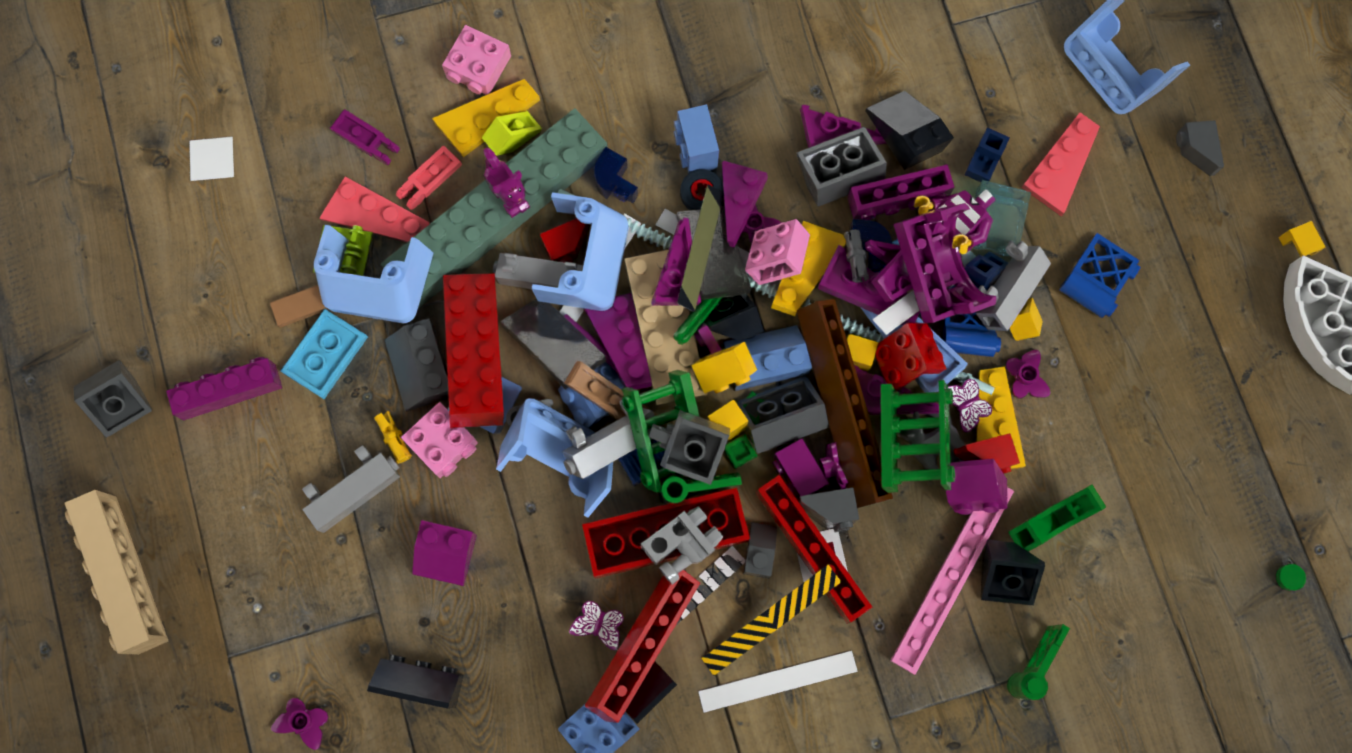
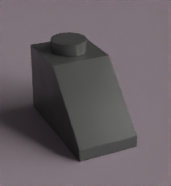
(1201, 145)
(760, 550)

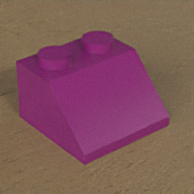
(977, 487)
(443, 552)

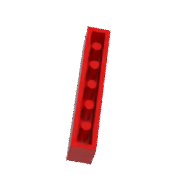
(812, 547)
(641, 647)

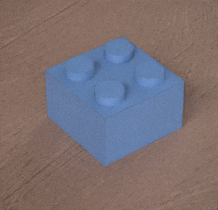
(696, 139)

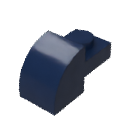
(987, 155)
(985, 269)

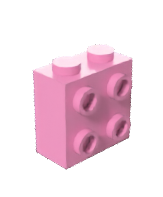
(476, 60)
(777, 252)
(438, 443)

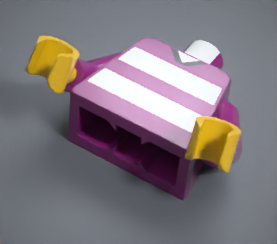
(971, 225)

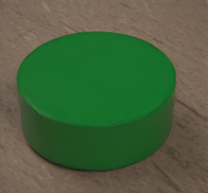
(1291, 577)

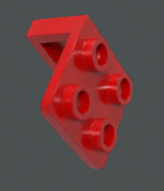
(909, 355)

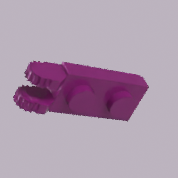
(363, 136)

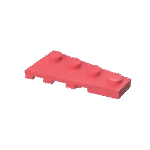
(1061, 168)
(359, 206)

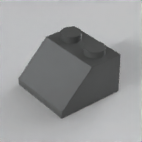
(111, 398)
(832, 509)

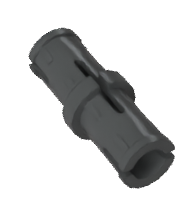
(856, 256)

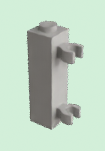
(525, 271)
(1014, 285)
(600, 448)
(352, 491)

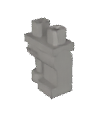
(687, 538)

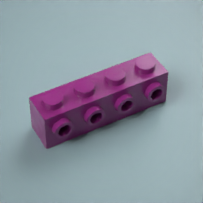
(899, 192)
(224, 389)

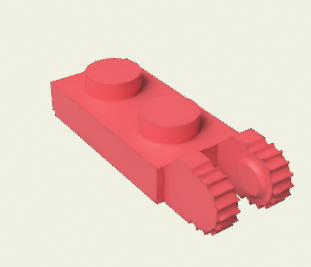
(429, 176)

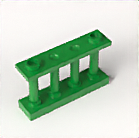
(681, 388)
(892, 425)

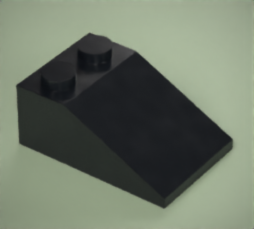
(909, 129)

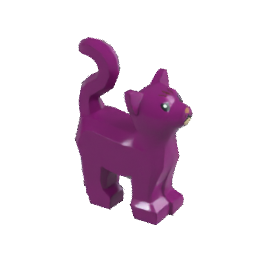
(505, 184)

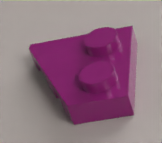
(706, 339)

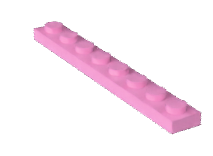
(945, 589)

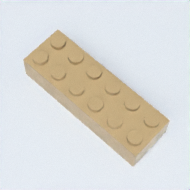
(658, 327)
(115, 573)

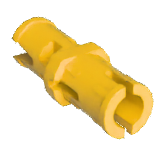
(392, 437)

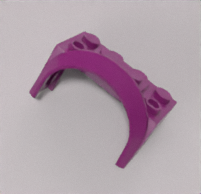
(936, 265)

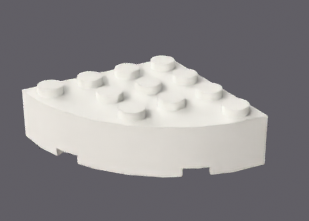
(1321, 318)

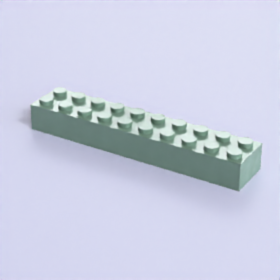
(479, 218)

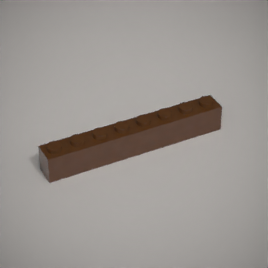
(843, 401)

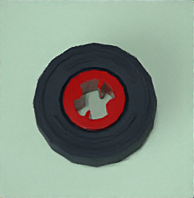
(692, 182)

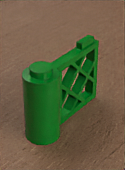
(677, 486)
(1031, 682)

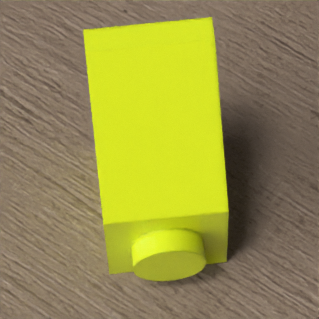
(510, 132)

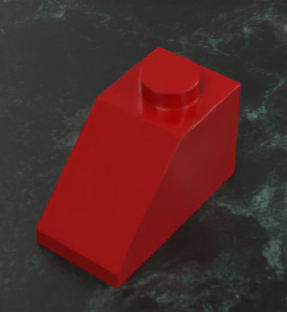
(564, 240)
(997, 448)

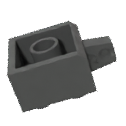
(692, 446)

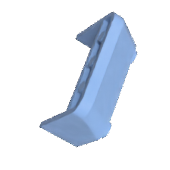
(1108, 68)
(598, 281)
(390, 298)
(542, 435)

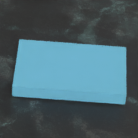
(324, 354)

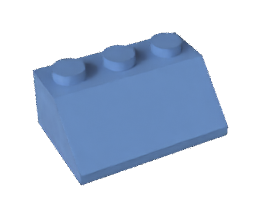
(777, 356)

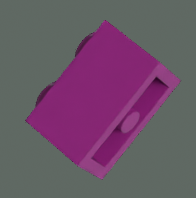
(799, 469)

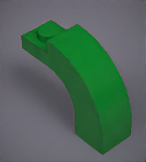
(1057, 518)

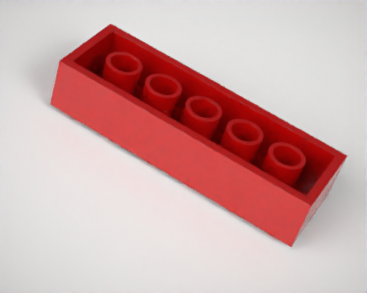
(473, 351)
(617, 540)

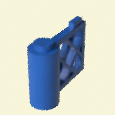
(1093, 292)
(970, 338)

